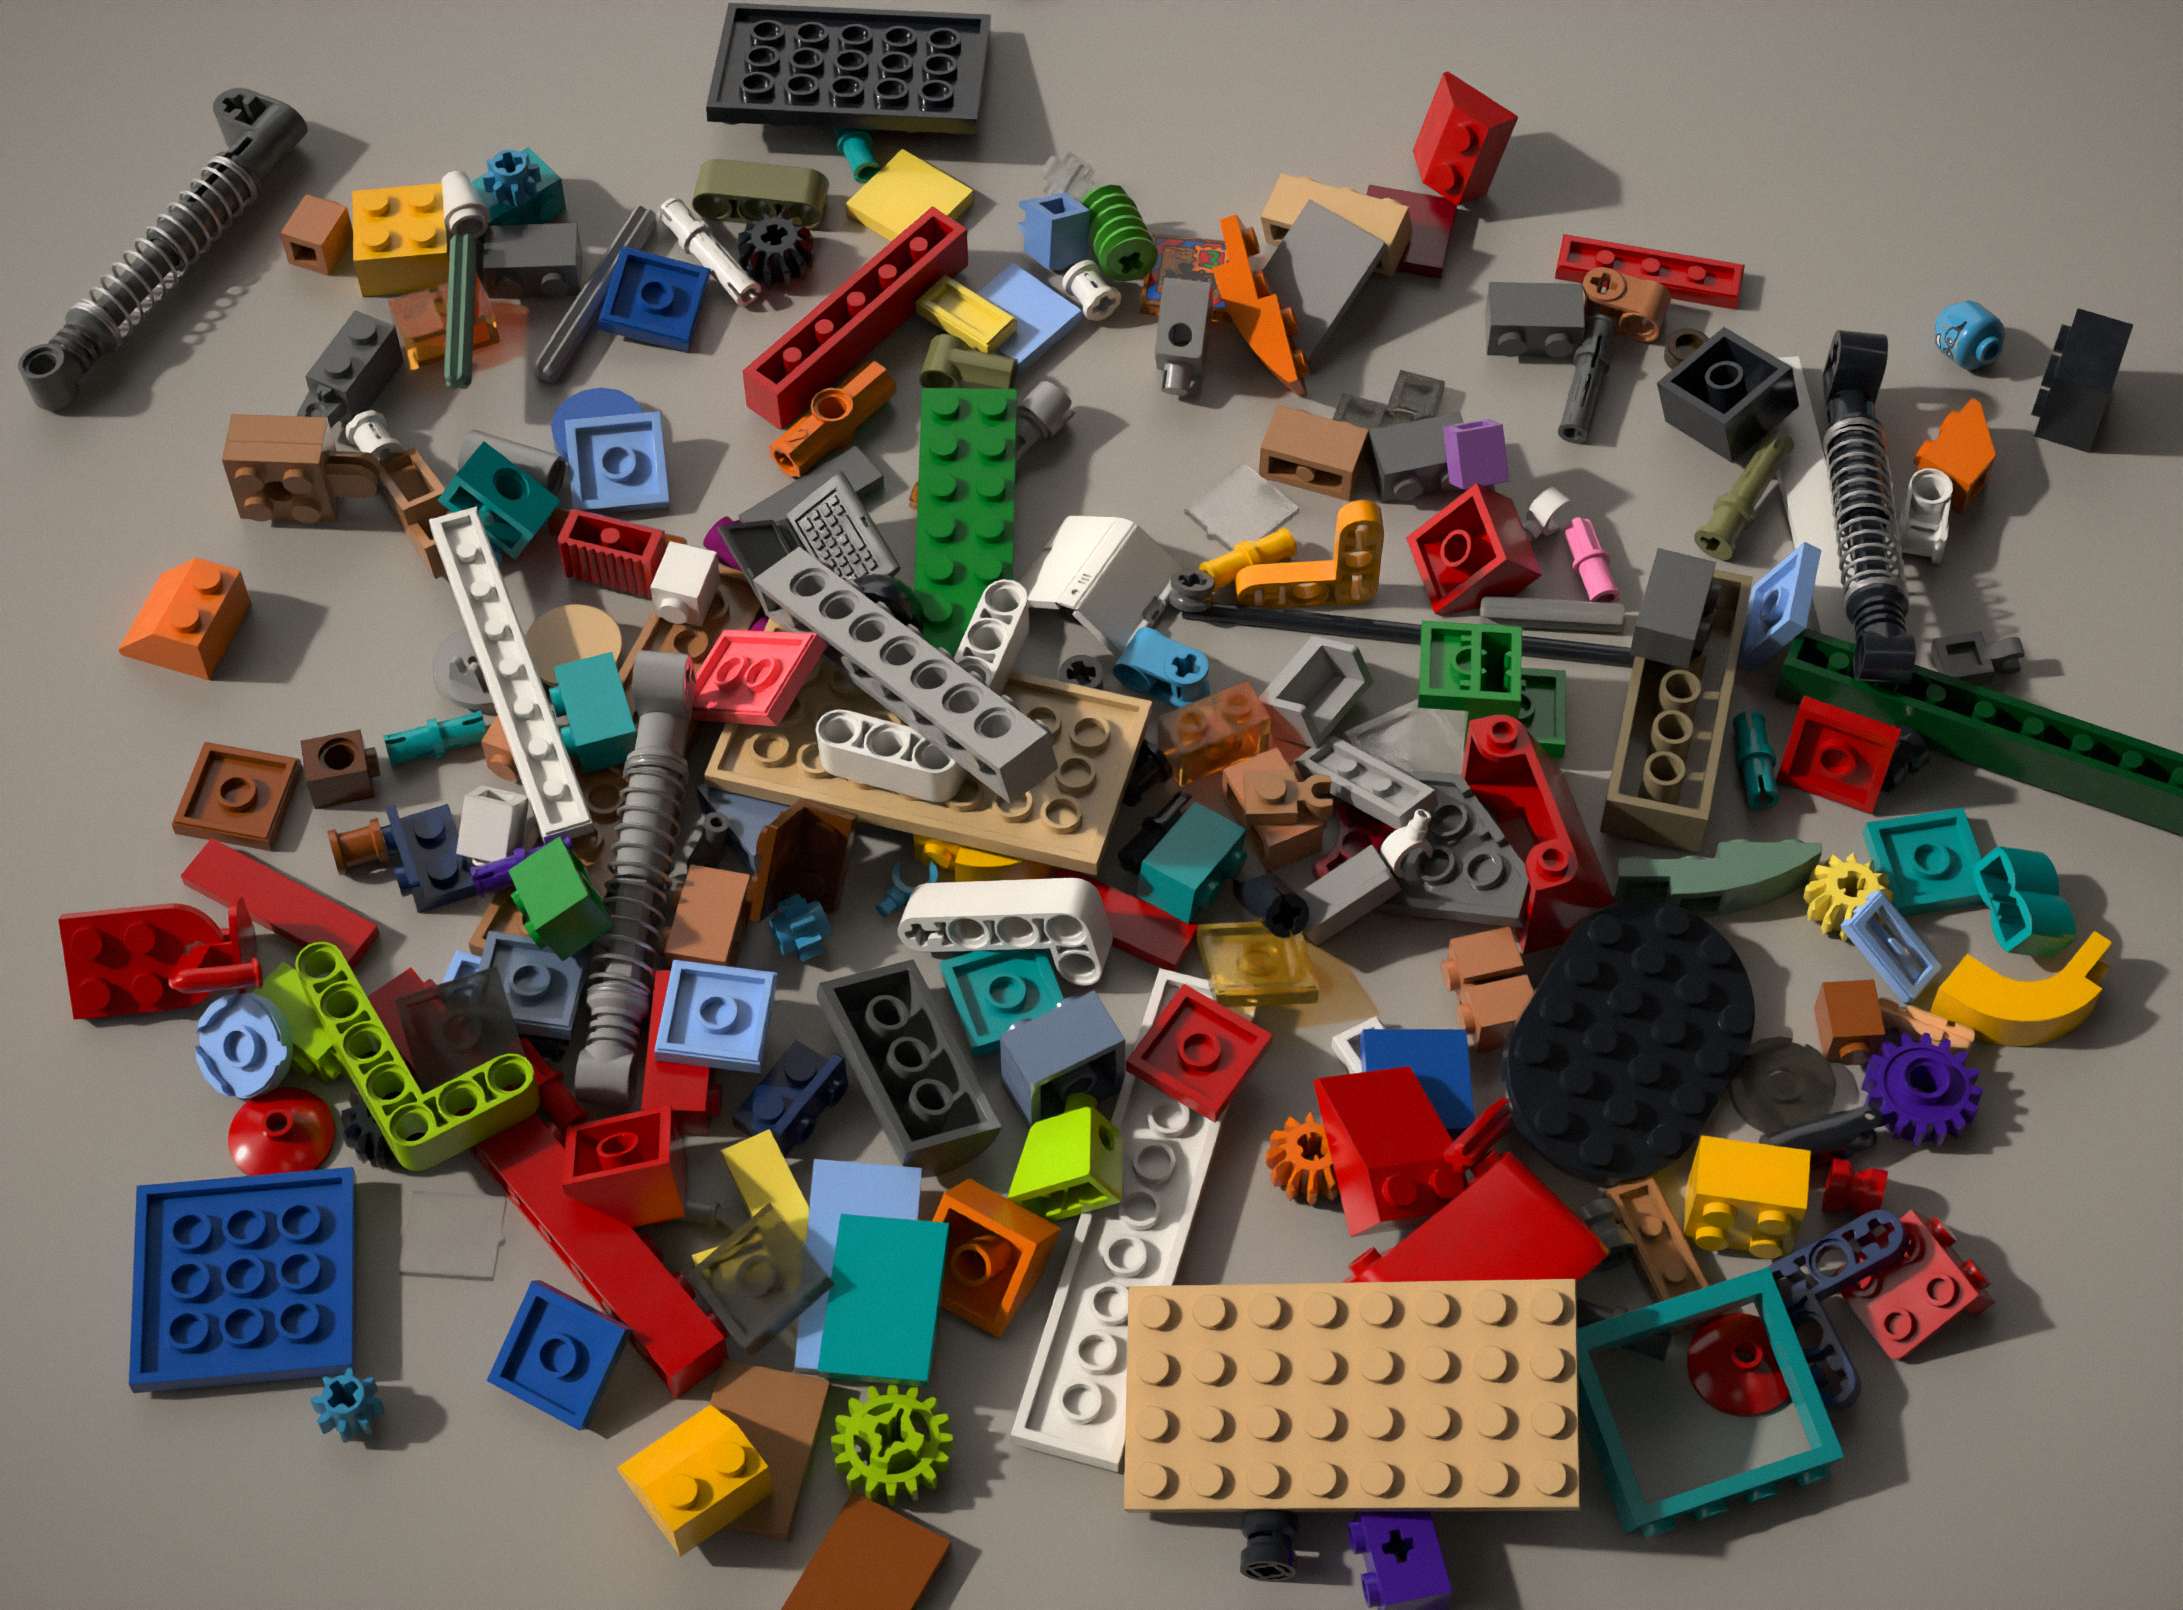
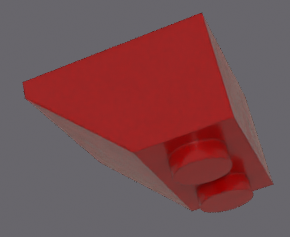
(1462, 140)
(1473, 552)
(628, 1166)

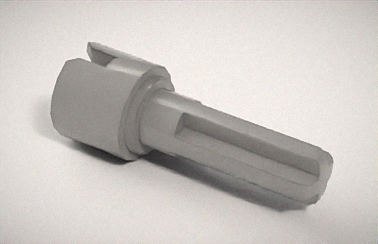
(1041, 416)

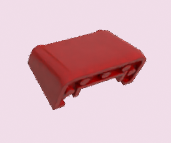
(1521, 780)
(1492, 1230)

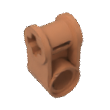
(1631, 302)

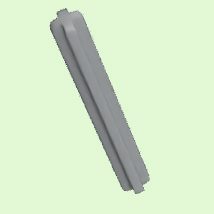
(591, 298)

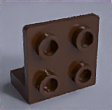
(804, 855)

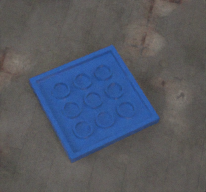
(244, 1280)

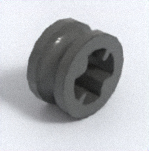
(1191, 590)
(1085, 666)

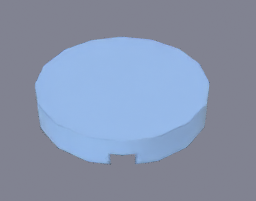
(244, 1045)

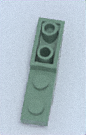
(1734, 881)

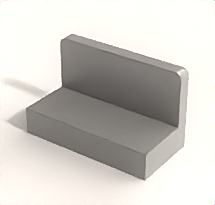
(1347, 894)

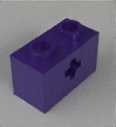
(1407, 1585)

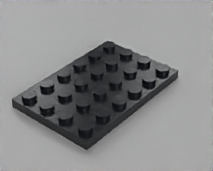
(850, 68)

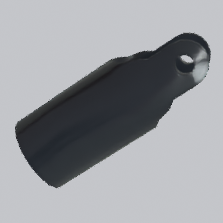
(1273, 904)
(1829, 1135)

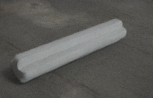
(1552, 613)

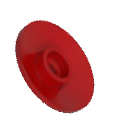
(296, 1148)
(1726, 1381)

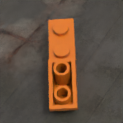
(1256, 312)

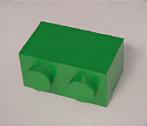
(559, 900)

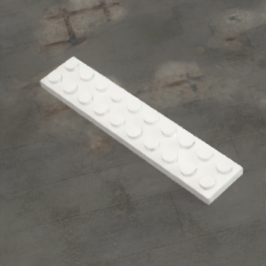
(1080, 1370)

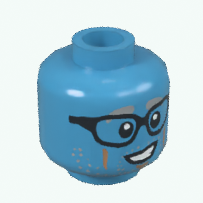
(1969, 335)

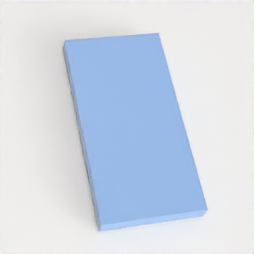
(851, 1190)

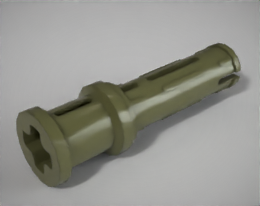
(1736, 509)

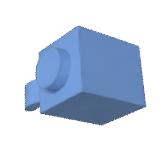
(1055, 230)

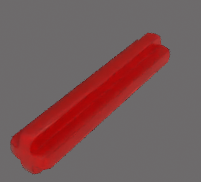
(1480, 1136)

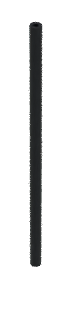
(1398, 632)

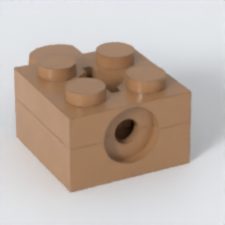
(292, 468)

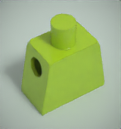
(1070, 1163)

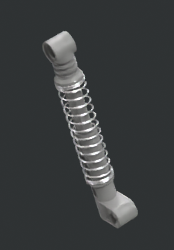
(655, 771)

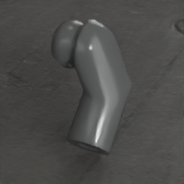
(712, 843)

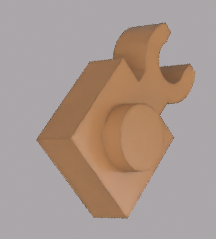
(1277, 798)

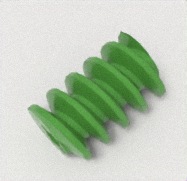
(1119, 234)

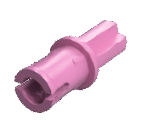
(1591, 561)

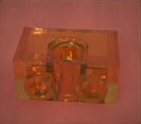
(1214, 733)

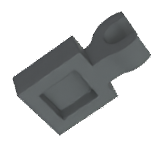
(1975, 661)

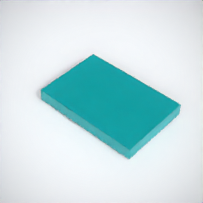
(884, 1300)

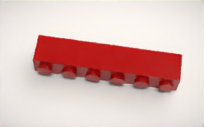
(854, 318)

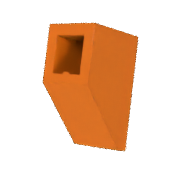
(1962, 453)

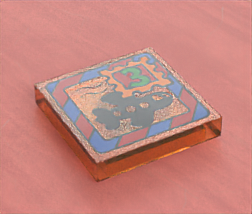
(1187, 260)

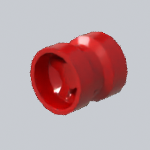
(1859, 1190)

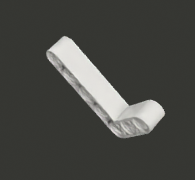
(988, 649)

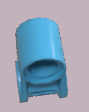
(1161, 666)

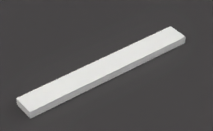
(1809, 510)
(511, 676)

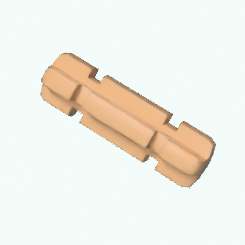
(1917, 1021)

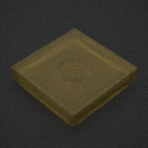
(1254, 966)

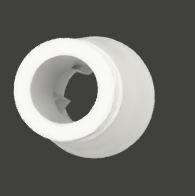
(463, 206)

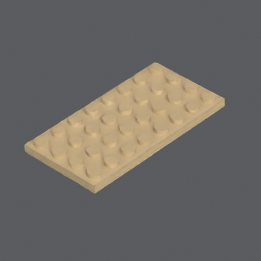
(1055, 823)
(1353, 1397)

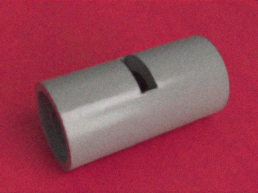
(539, 464)

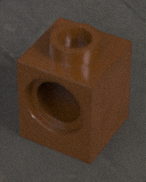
(326, 755)

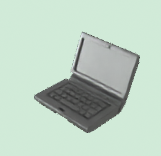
(825, 525)

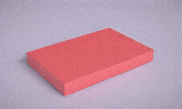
(754, 676)

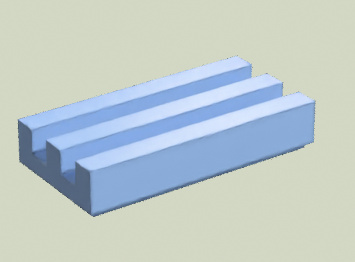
(1886, 953)

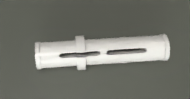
(698, 239)

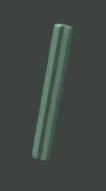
(460, 312)

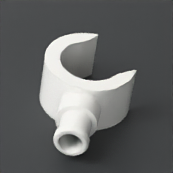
(1542, 511)
(1405, 840)

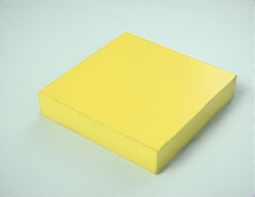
(904, 193)

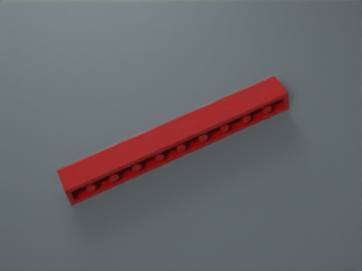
(602, 1253)

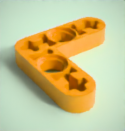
(1279, 583)

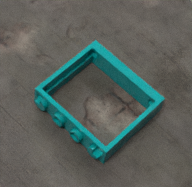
(1710, 1499)

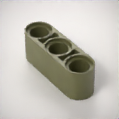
(747, 189)

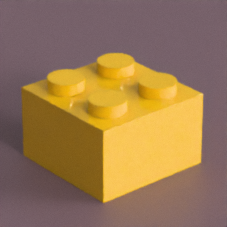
(400, 239)
(1746, 1197)

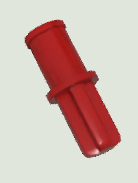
(554, 1095)

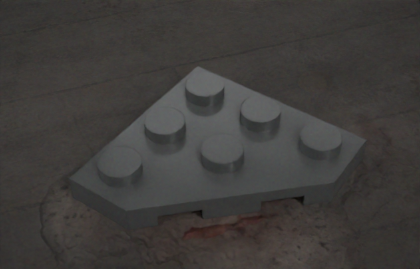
(1472, 864)

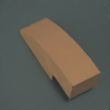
(413, 496)

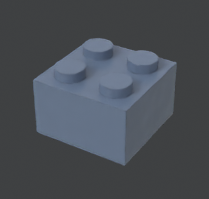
(1062, 1054)

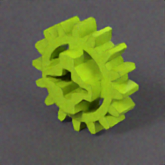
(879, 1424)

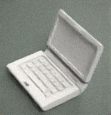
(1105, 573)

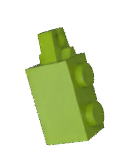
(311, 1046)

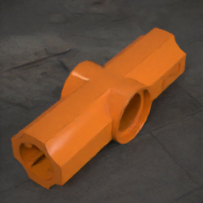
(832, 419)

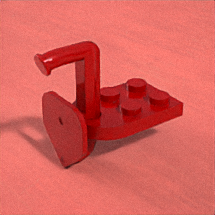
(139, 962)

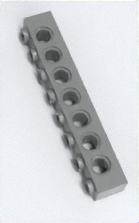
(909, 675)

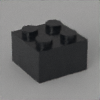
(2080, 379)
(1728, 394)

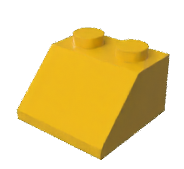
(698, 1478)

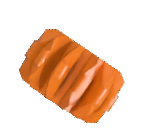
(1290, 1160)

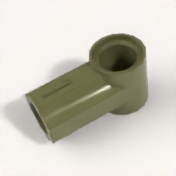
(954, 365)

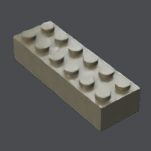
(1676, 732)

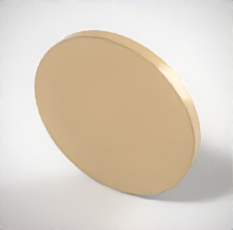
(569, 636)

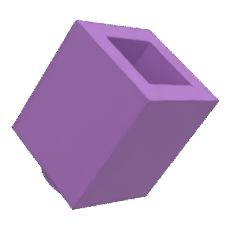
(1476, 454)

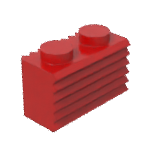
(611, 551)

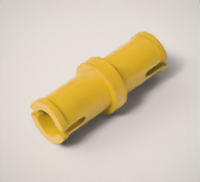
(1266, 550)

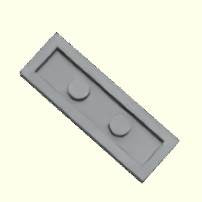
(1367, 782)

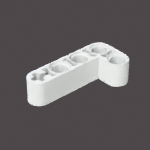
(1011, 916)

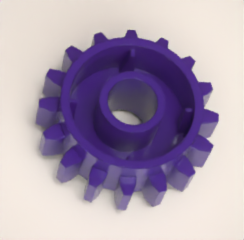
(1916, 1115)

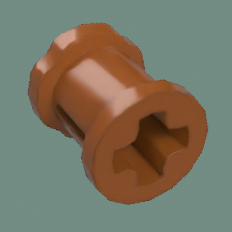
(358, 846)

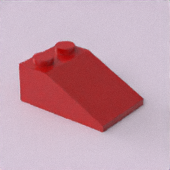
(1386, 1150)

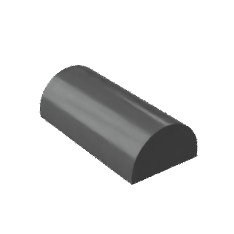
(910, 1067)

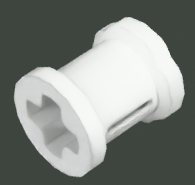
(1091, 290)
(374, 439)

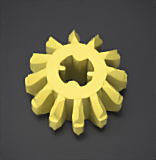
(1840, 889)

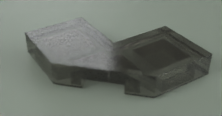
(1412, 399)

